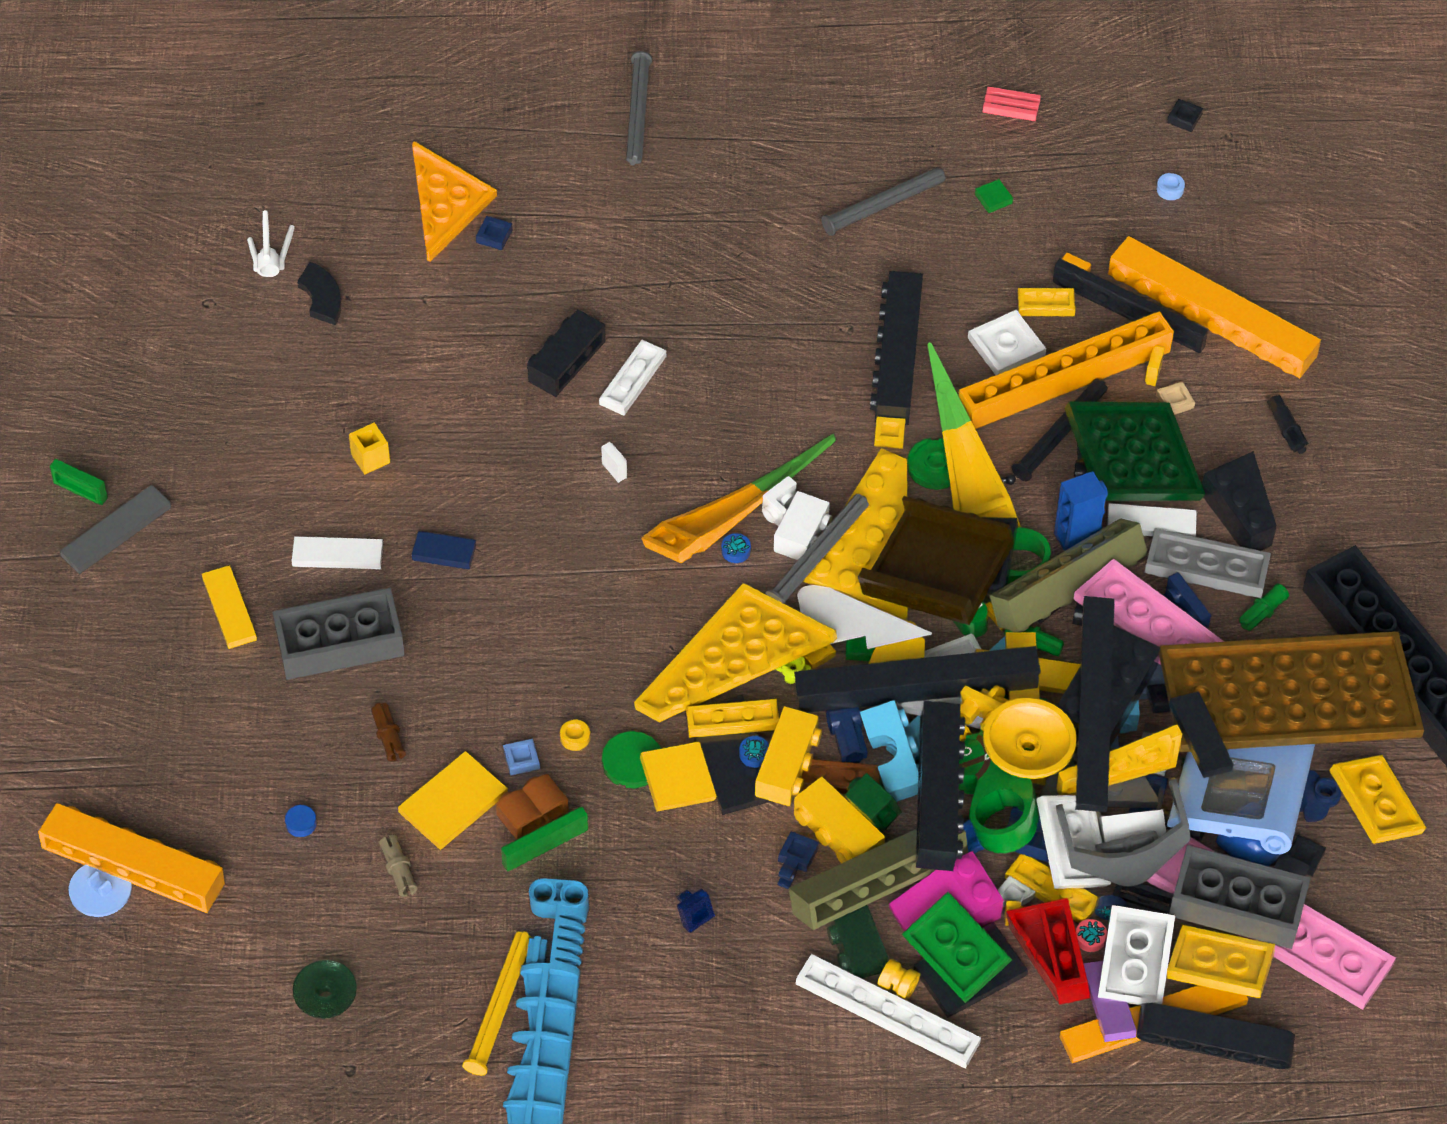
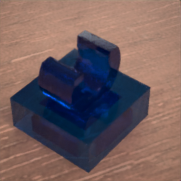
(694, 909)

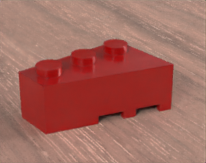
(1052, 946)

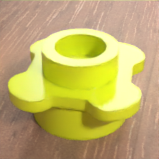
(786, 670)

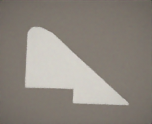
(855, 618)

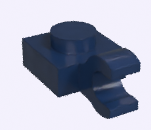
(795, 854)

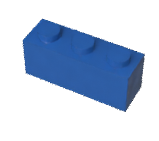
(1079, 509)

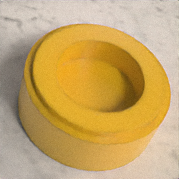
(575, 735)

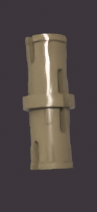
(398, 865)

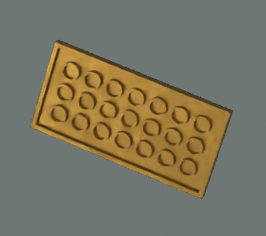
(1298, 689)

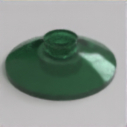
(320, 978)

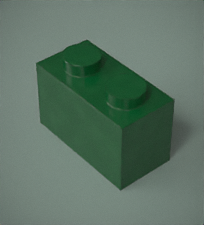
(873, 802)

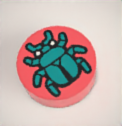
(1091, 935)

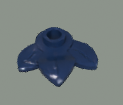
(1314, 804)

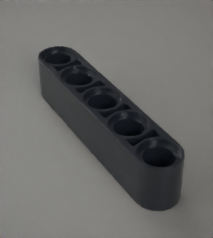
(1215, 1036)

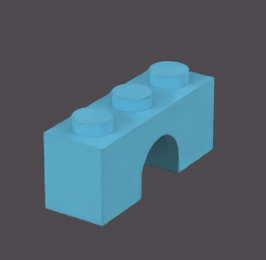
(886, 728)

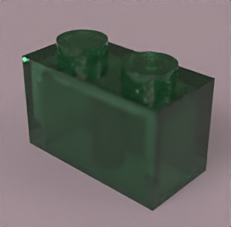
(858, 943)

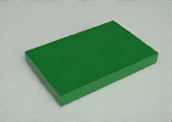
(956, 947)

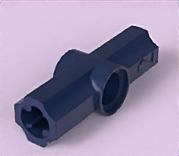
(847, 727)

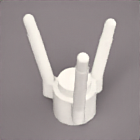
(268, 262)

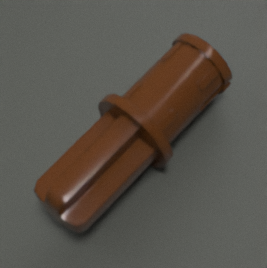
(387, 731)

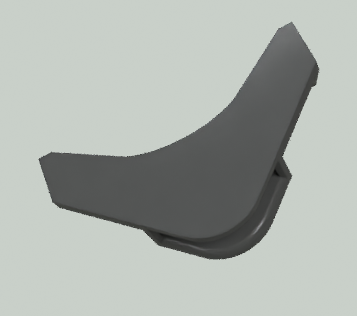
(1132, 858)

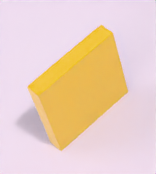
(678, 776)

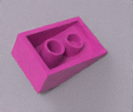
(966, 883)

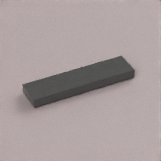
(115, 529)

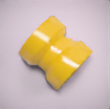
(898, 979)

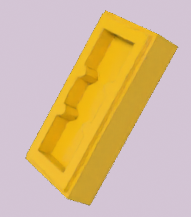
(1046, 301)

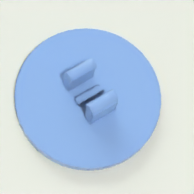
(98, 892)

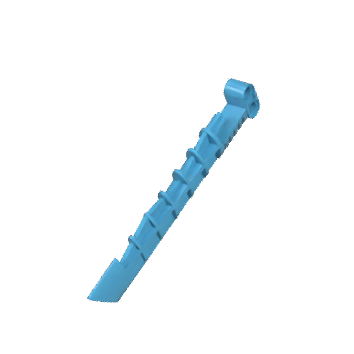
(551, 1005)

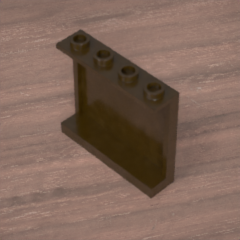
(939, 561)

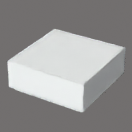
(614, 462)

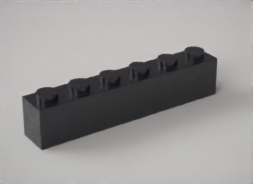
(898, 345)
(939, 786)

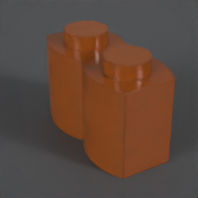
(531, 806)

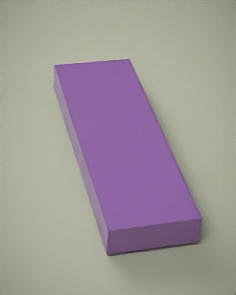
(1112, 1015)

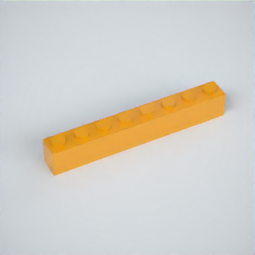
(1214, 307)
(1065, 370)

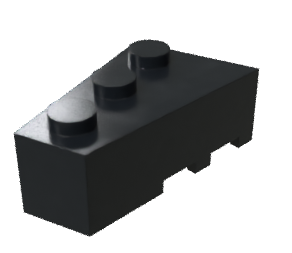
(1241, 502)

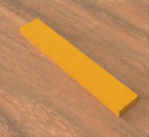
(1087, 1040)

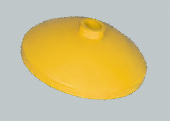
(1034, 726)

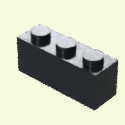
(566, 352)

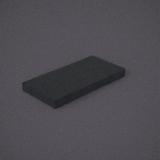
(730, 776)

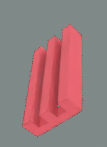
(1012, 100)

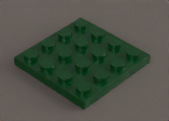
(1135, 450)

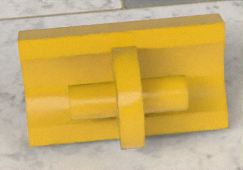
(980, 704)

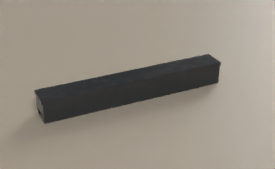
(916, 679)

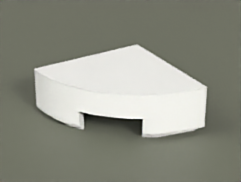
(1015, 891)

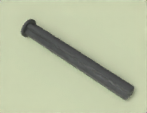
(641, 62)
(882, 200)
(819, 549)

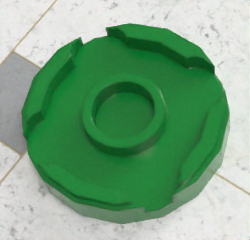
(929, 464)
(622, 758)

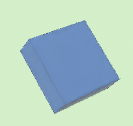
(521, 757)

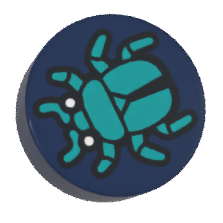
(1105, 903)

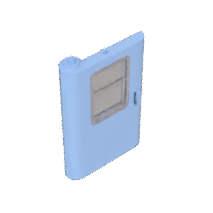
(1252, 800)

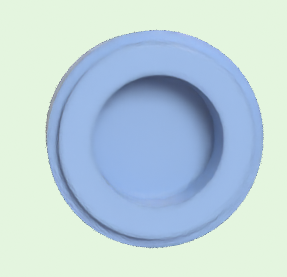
(1170, 186)

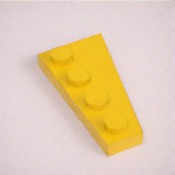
(1133, 760)

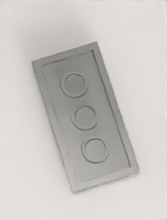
(1208, 563)

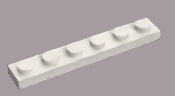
(888, 1011)

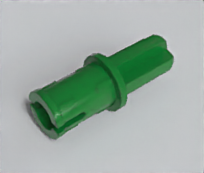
(1264, 607)
(1045, 641)

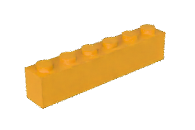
(132, 857)

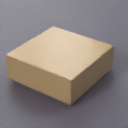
(1177, 396)

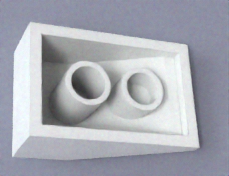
(1136, 956)

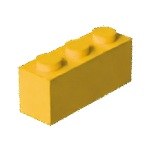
(788, 756)
(835, 821)

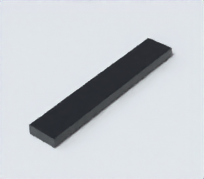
(1126, 303)

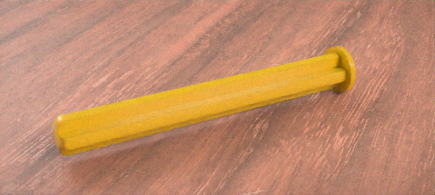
(498, 1005)

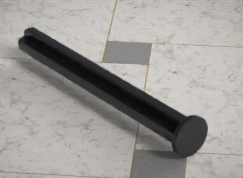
(1054, 435)

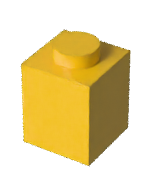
(369, 448)

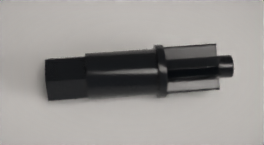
(1290, 429)

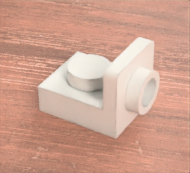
(778, 500)

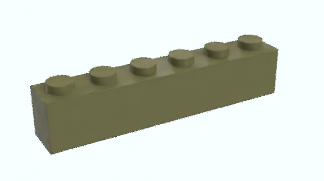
(1056, 580)
(859, 881)

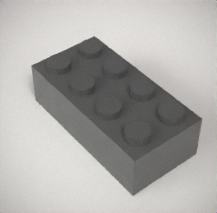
(338, 633)
(1239, 896)

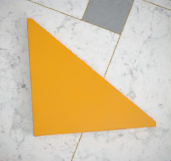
(447, 198)

